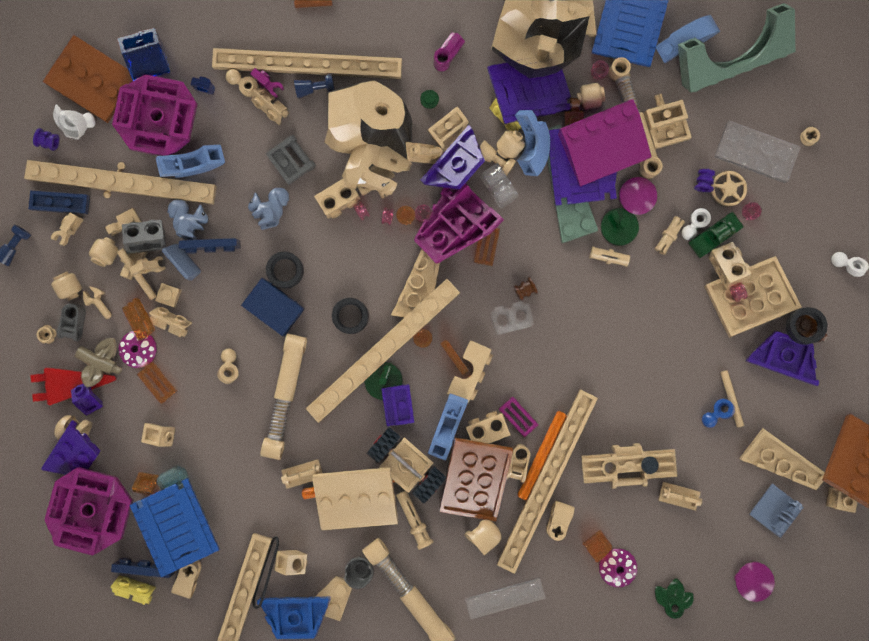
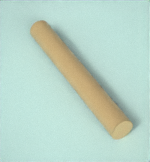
(139, 277)
(731, 397)

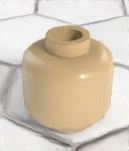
(591, 96)
(510, 144)
(103, 252)
(66, 286)

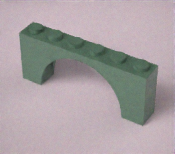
(774, 42)

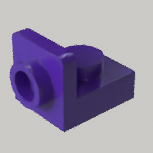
(85, 399)

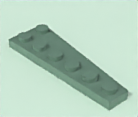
(573, 219)

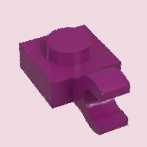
(263, 79)

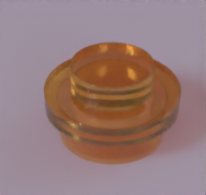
(405, 215)
(422, 338)

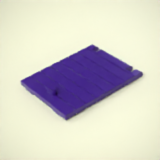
(540, 94)
(565, 182)

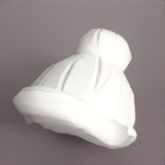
(72, 122)

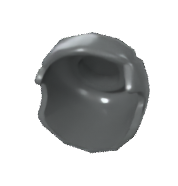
(358, 572)

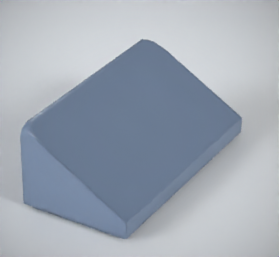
(181, 261)

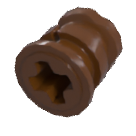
(525, 289)

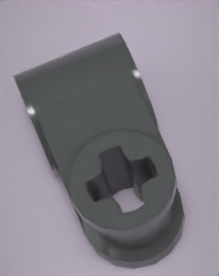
(71, 323)

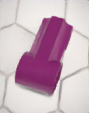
(448, 51)

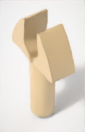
(97, 301)

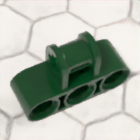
(716, 234)

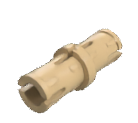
(669, 235)
(623, 259)

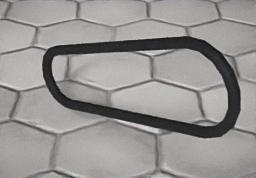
(269, 573)

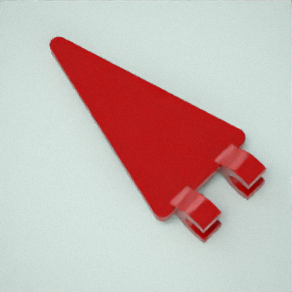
(60, 383)

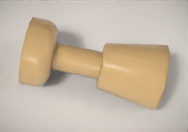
(490, 155)

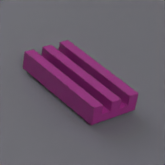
(529, 429)

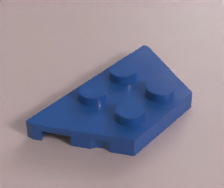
(295, 616)

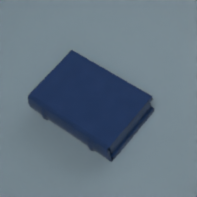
(273, 307)

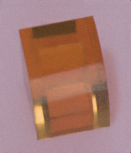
(598, 545)

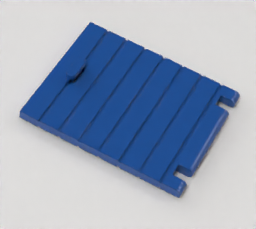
(630, 27)
(174, 528)

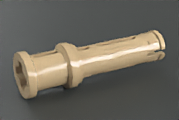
(418, 528)

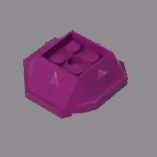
(141, 103)
(69, 516)

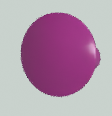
(638, 195)
(755, 581)

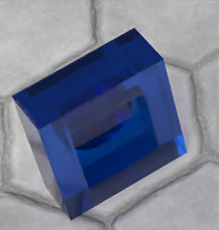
(203, 84)

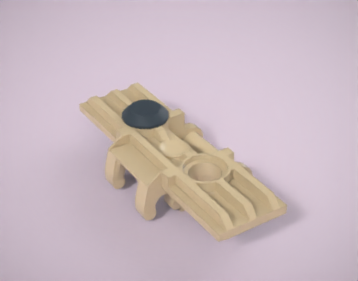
(629, 459)

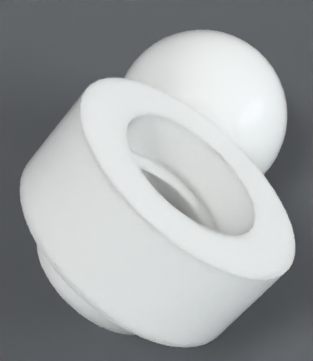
(690, 231)
(855, 266)

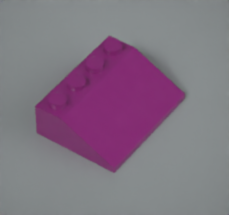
(605, 142)

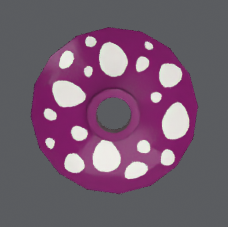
(146, 350)
(614, 559)

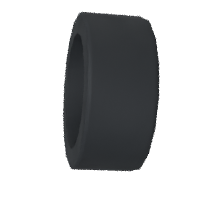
(270, 270)
(336, 311)
(821, 323)

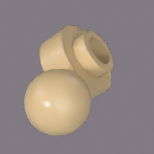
(234, 77)
(228, 357)

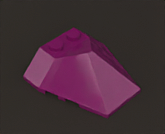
(456, 223)

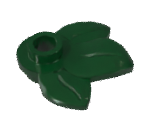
(672, 596)

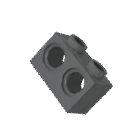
(143, 239)

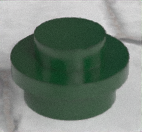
(429, 99)

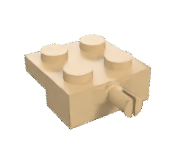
(667, 123)

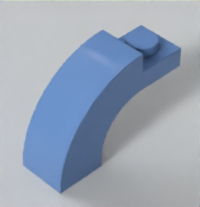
(702, 29)
(537, 143)
(191, 163)
(447, 426)

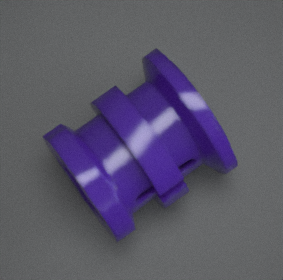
(45, 139)
(705, 180)

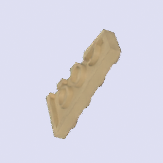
(418, 285)

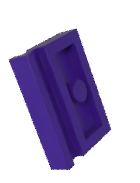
(397, 405)

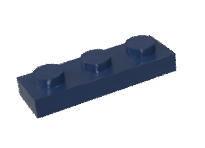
(59, 202)
(209, 245)
(143, 567)

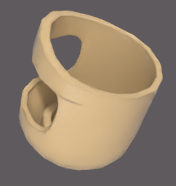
(62, 424)
(485, 536)

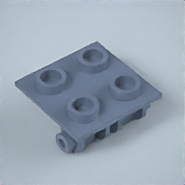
(776, 510)

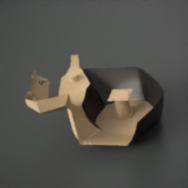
(522, 38)
(373, 129)

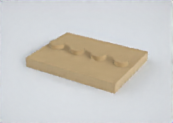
(767, 299)
(355, 498)

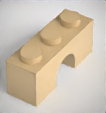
(478, 357)

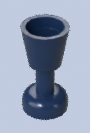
(306, 87)
(8, 250)

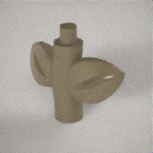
(98, 361)

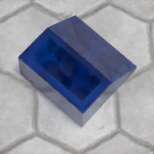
(144, 54)

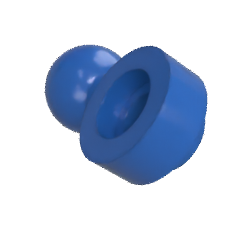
(710, 419)

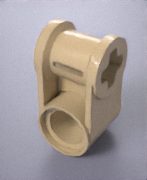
(519, 464)
(560, 516)
(186, 580)

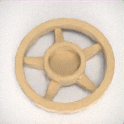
(729, 188)

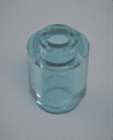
(171, 477)

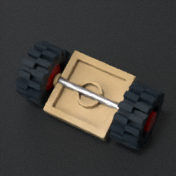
(407, 465)

